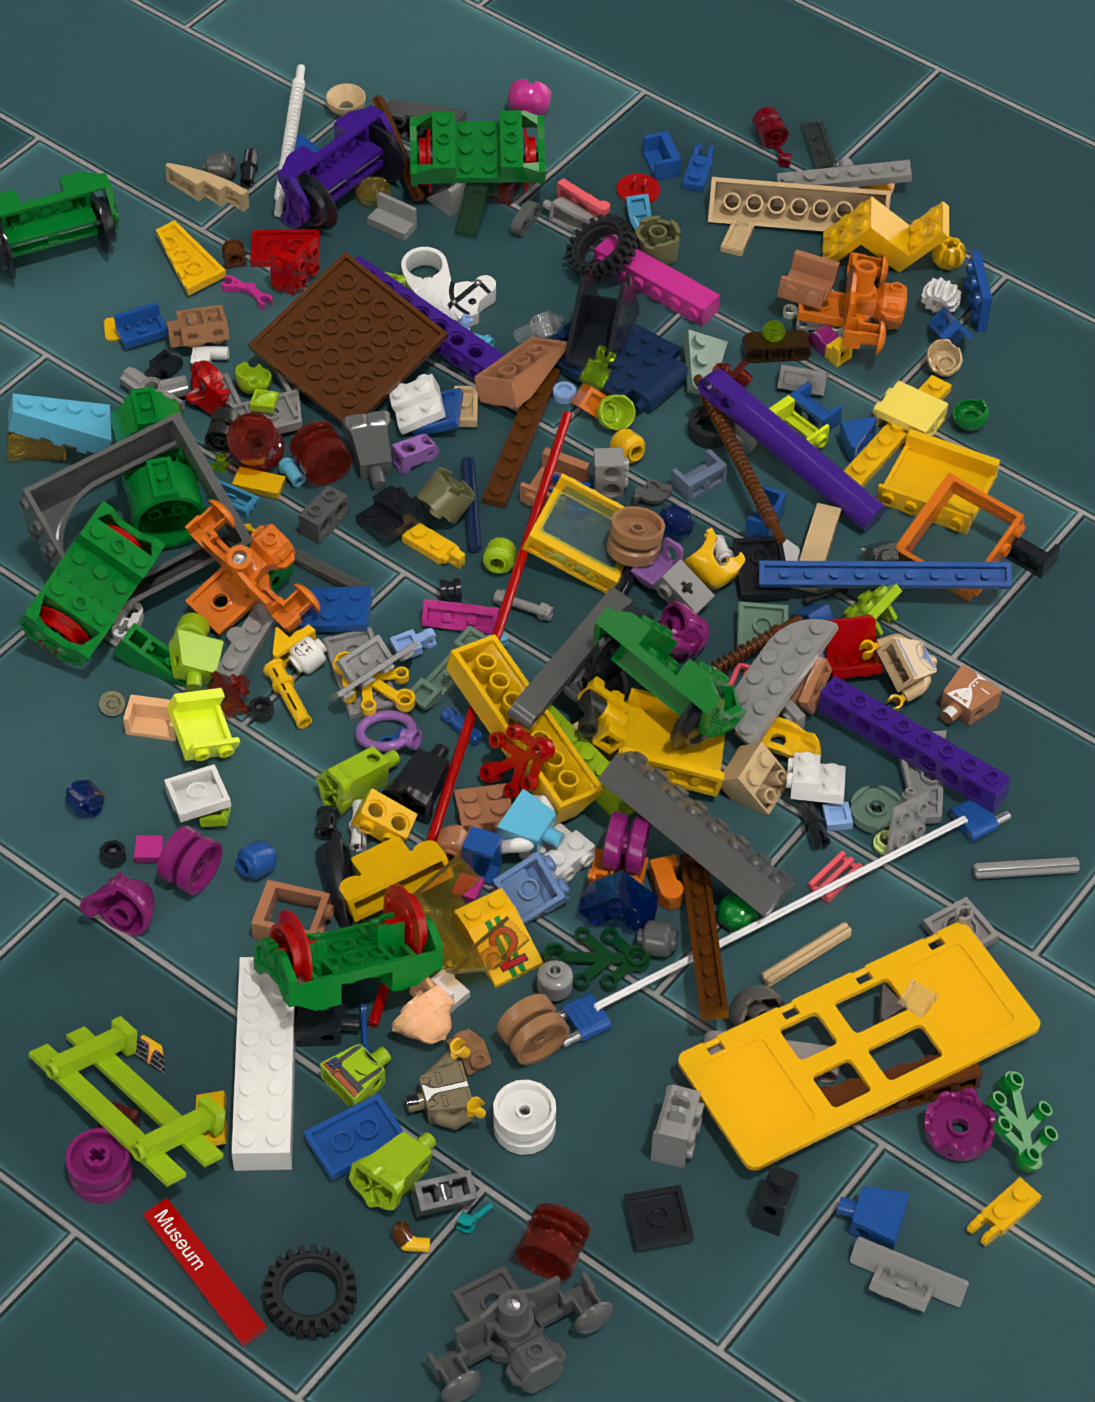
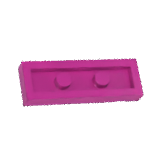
(458, 616)

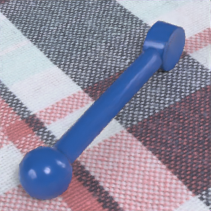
(364, 1027)

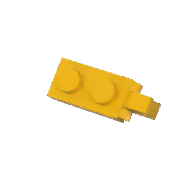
(433, 546)

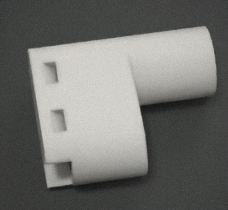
(209, 353)

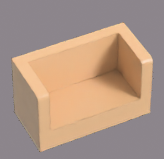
(148, 718)

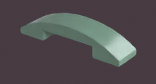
(439, 682)

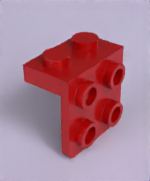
(292, 272)
(844, 650)

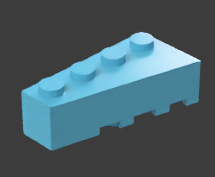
(61, 421)

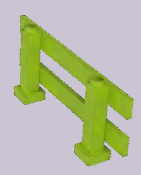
(174, 1127)

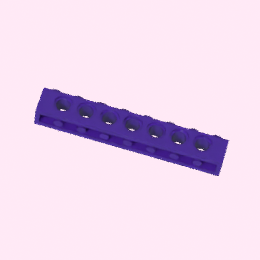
(462, 346)
(914, 744)

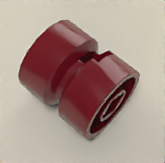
(770, 127)

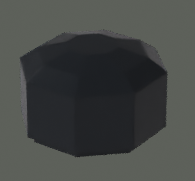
(261, 709)
(112, 853)

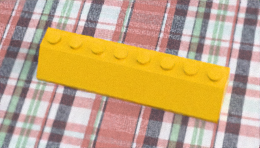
(491, 686)

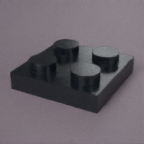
(658, 1218)

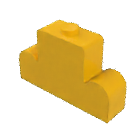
(388, 865)

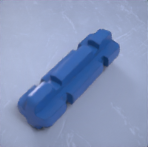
(449, 716)

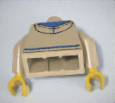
(906, 664)

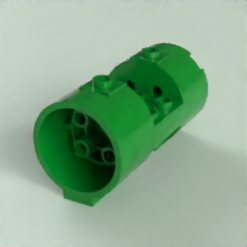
(165, 490)

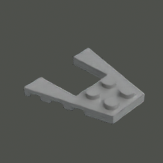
(287, 411)

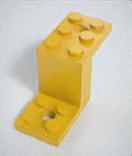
(886, 234)

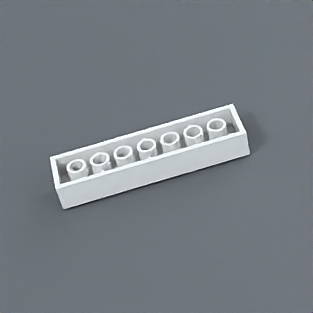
(263, 1074)

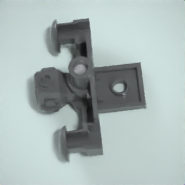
(514, 1331)

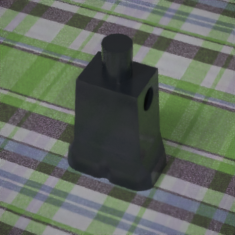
(420, 782)

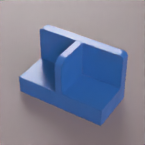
(948, 326)

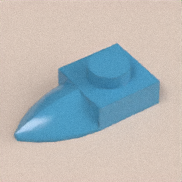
(638, 208)

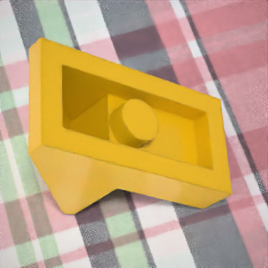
(283, 643)

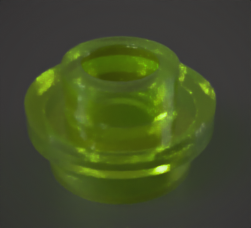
(773, 331)

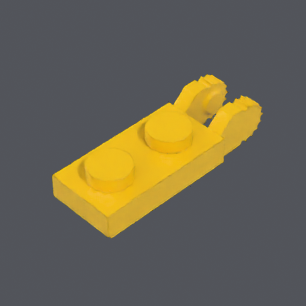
(1005, 1210)

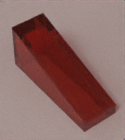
(507, 192)

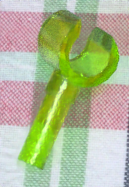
(220, 464)

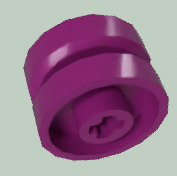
(621, 843)
(189, 860)
(98, 1166)

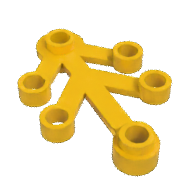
(398, 697)

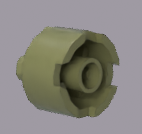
(659, 239)
(446, 495)

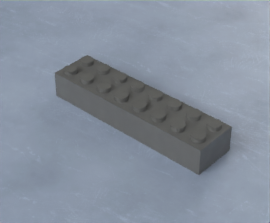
(698, 832)

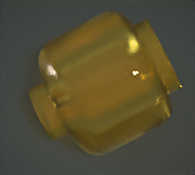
(370, 187)

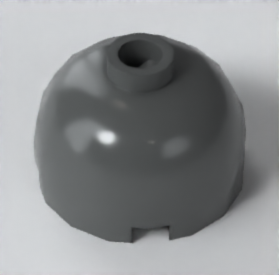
(753, 1002)

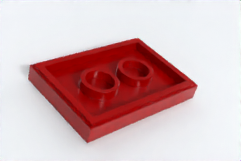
(286, 240)

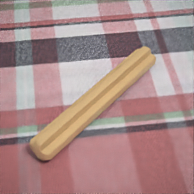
(806, 954)

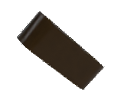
(792, 347)

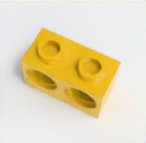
(385, 813)

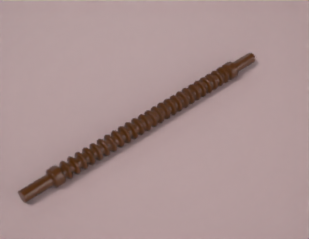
(743, 467)
(751, 647)

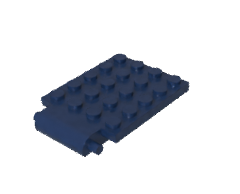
(644, 369)

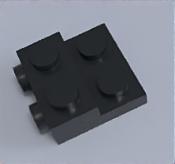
(391, 513)

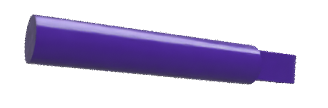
(792, 449)

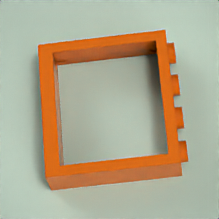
(948, 487)

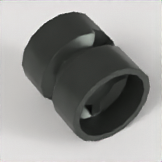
(217, 431)

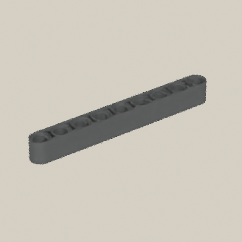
(563, 664)

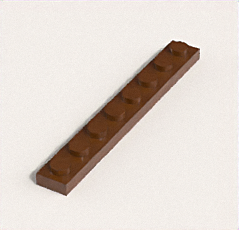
(519, 443)
(704, 940)

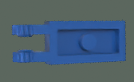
(698, 169)

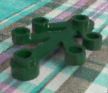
(600, 958)

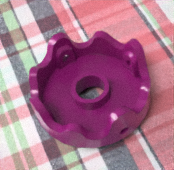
(960, 1108)

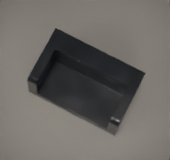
(1032, 557)

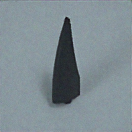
(334, 867)

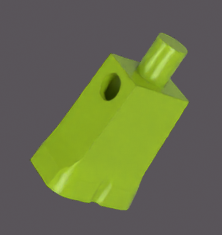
(355, 777)
(392, 1169)

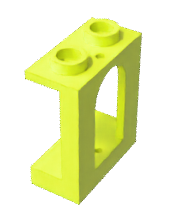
(786, 412)

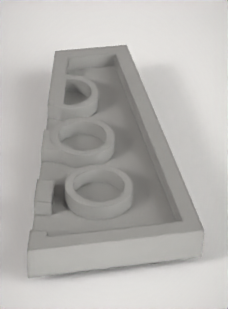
(922, 782)

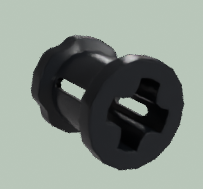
(326, 822)

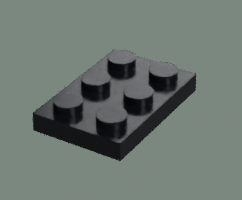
(756, 550)

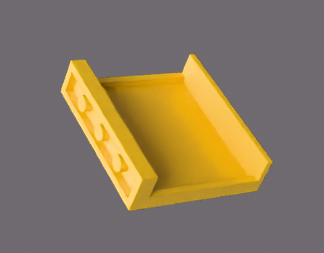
(922, 469)

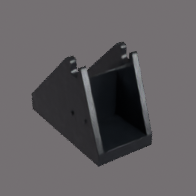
(600, 321)

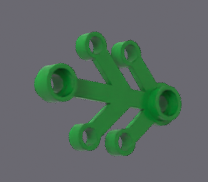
(1028, 1155)

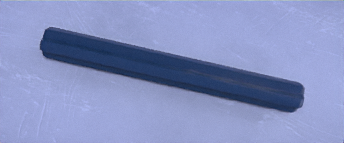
(472, 511)

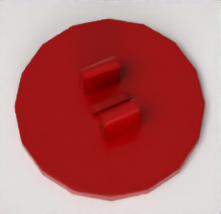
(637, 185)

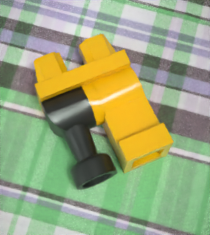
(603, 715)

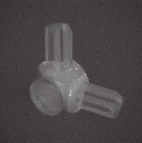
(539, 326)

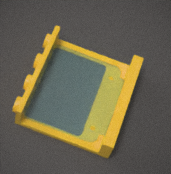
(575, 534)

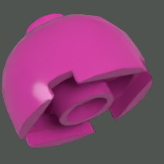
(529, 97)

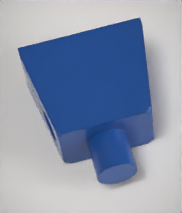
(875, 1214)

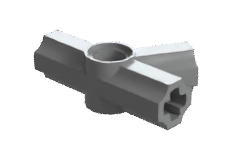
(170, 387)

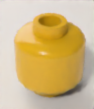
(632, 444)

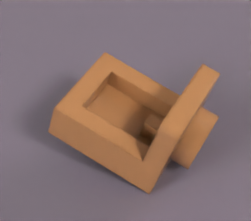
(479, 1055)

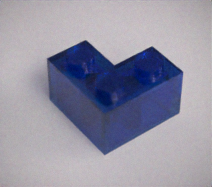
(618, 898)

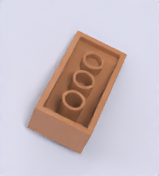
(519, 372)

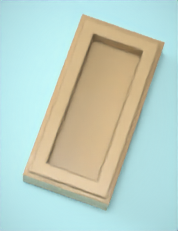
(737, 237)

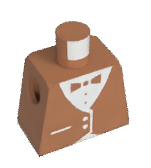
(968, 697)

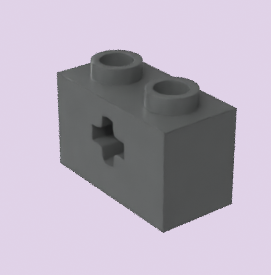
(443, 1193)

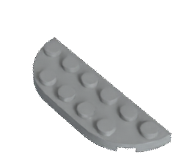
(778, 674)

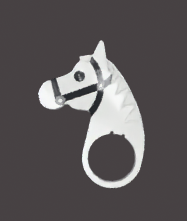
(441, 292)

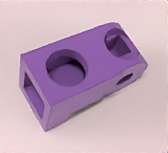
(413, 452)

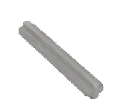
(1026, 868)

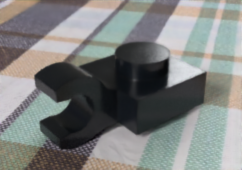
(164, 364)

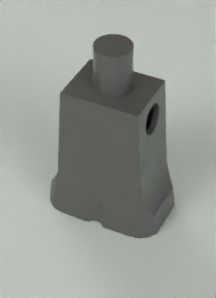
(370, 445)

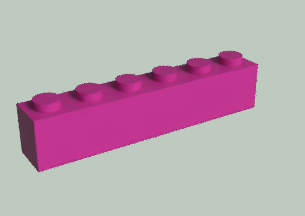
(665, 284)

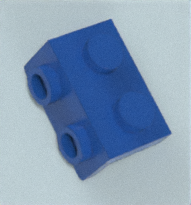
(140, 325)

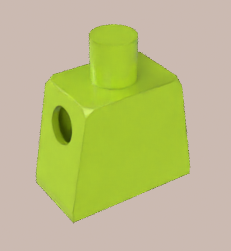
(194, 658)

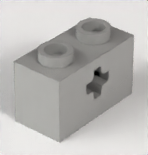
(683, 586)

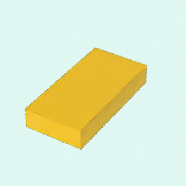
(259, 482)

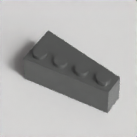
(403, 110)

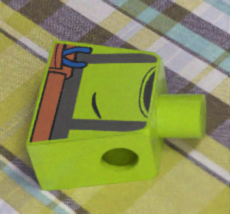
(355, 1073)

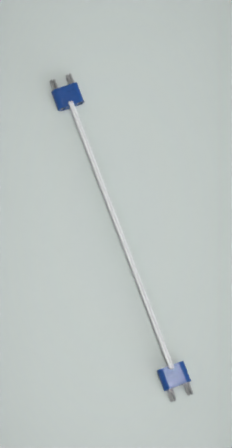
(589, 1019)

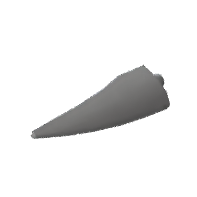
(568, 214)

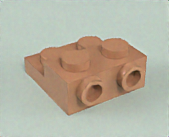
(481, 806)

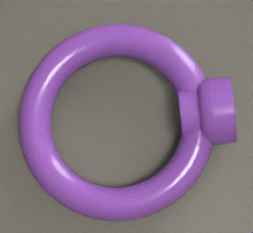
(408, 737)

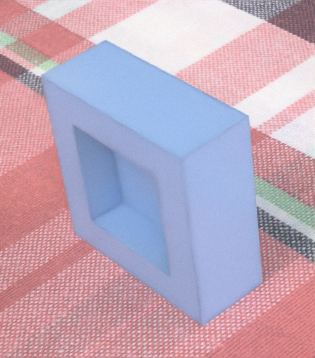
(837, 816)

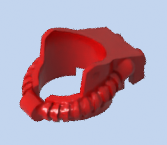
(214, 396)

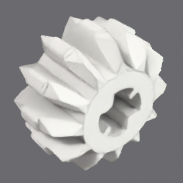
(939, 294)

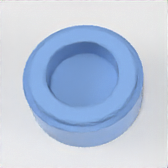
(564, 392)

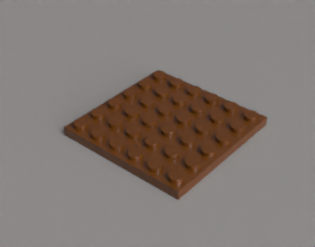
(348, 340)

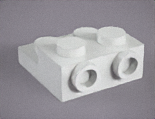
(417, 403)
(814, 780)
(197, 793)
(570, 856)

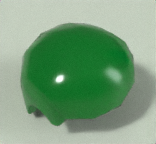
(971, 414)
(735, 913)

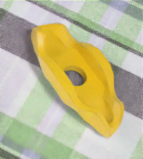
(795, 739)

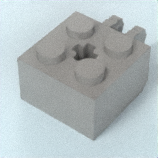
(677, 1126)

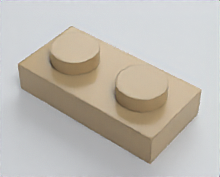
(469, 406)

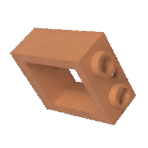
(292, 894)

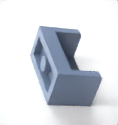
(700, 479)

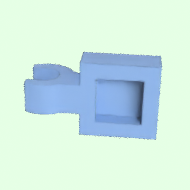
(425, 640)

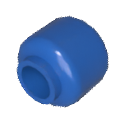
(256, 860)

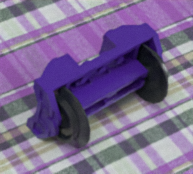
(316, 180)

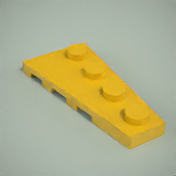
(189, 259)

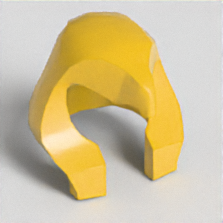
(707, 569)

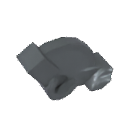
(652, 492)

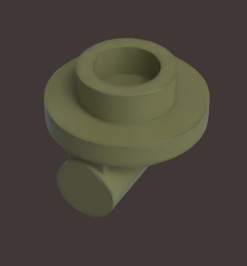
(112, 703)

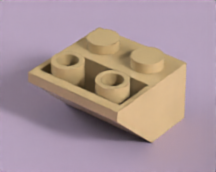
(755, 778)

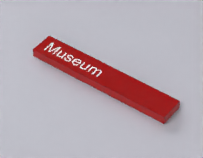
(205, 1272)

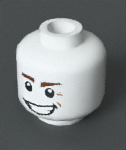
(307, 655)

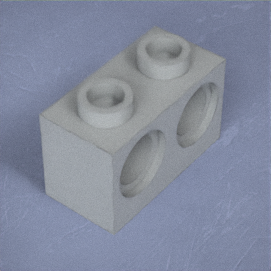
(609, 472)

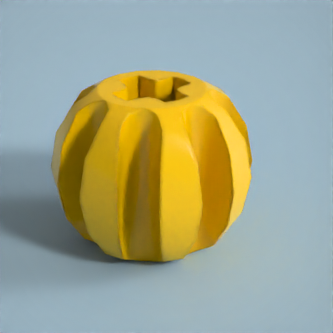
(949, 254)

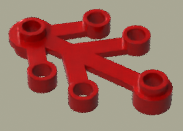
(540, 751)

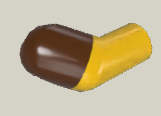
(407, 1241)

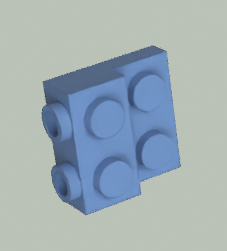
(534, 886)

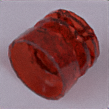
(254, 430)
(320, 453)
(552, 1241)

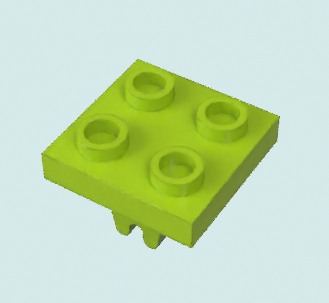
(877, 604)

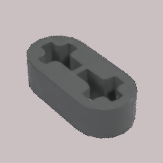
(525, 218)

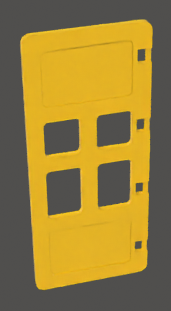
(768, 1095)

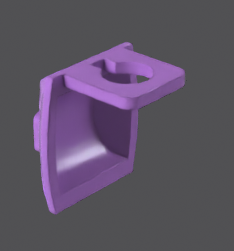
(650, 574)

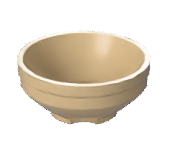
(345, 95)

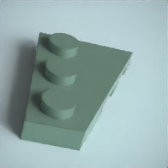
(701, 356)

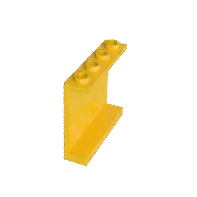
(649, 733)

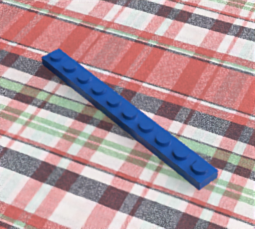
(877, 573)

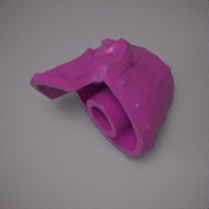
(688, 629)
(122, 904)

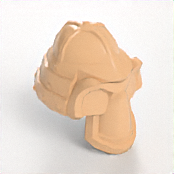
(426, 1015)

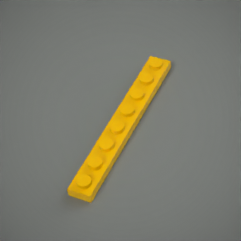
(889, 439)

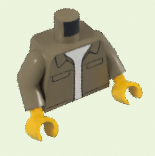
(446, 1091)

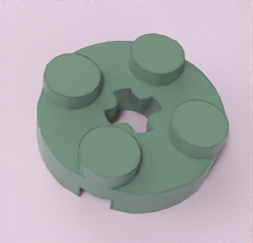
(865, 799)

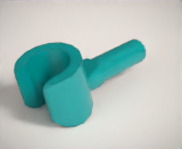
(468, 1223)

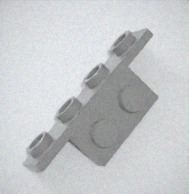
(366, 661)
(906, 1278)

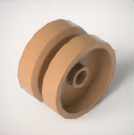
(635, 536)
(533, 1029)

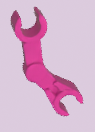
(234, 285)

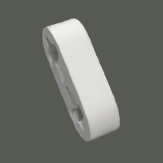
(124, 621)

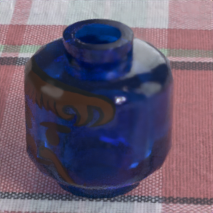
(84, 799)

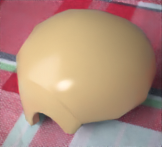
(944, 358)

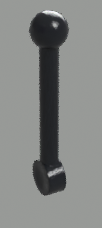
(808, 599)

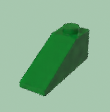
(146, 654)

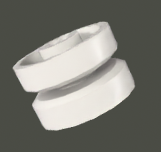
(524, 1117)

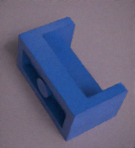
(661, 155)
(813, 411)
(754, 525)
(483, 853)

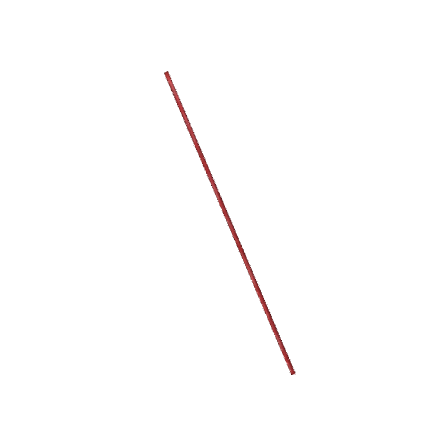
(470, 718)

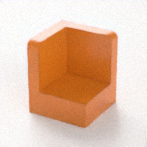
(588, 399)

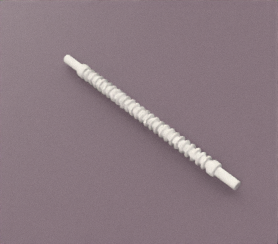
(291, 131)

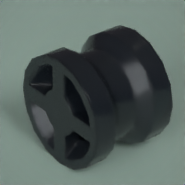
(450, 590)

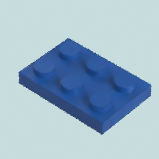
(978, 291)
(340, 609)
(352, 1135)

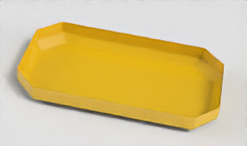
(109, 329)

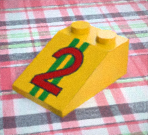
(480, 917)

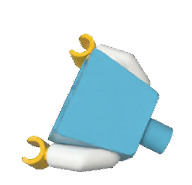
(529, 825)

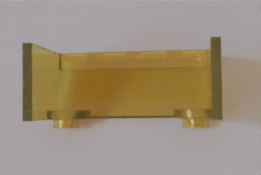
(439, 900)

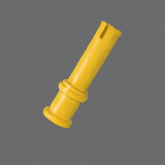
(284, 685)

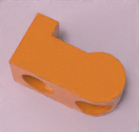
(663, 877)

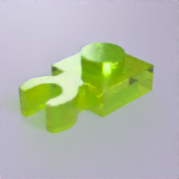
(596, 370)

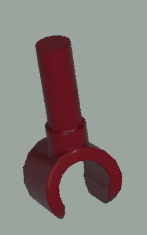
(784, 158)

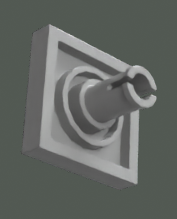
(966, 914)

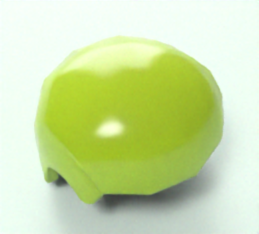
(252, 378)
(616, 412)

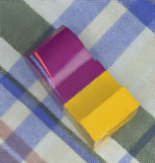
(830, 345)

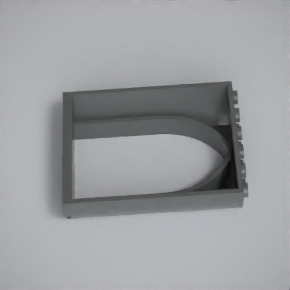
(51, 500)

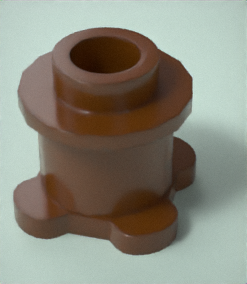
(234, 253)

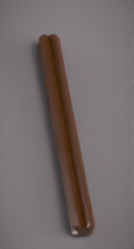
(415, 191)

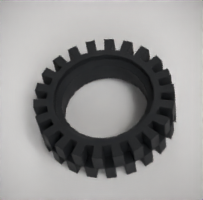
(591, 233)
(316, 1323)

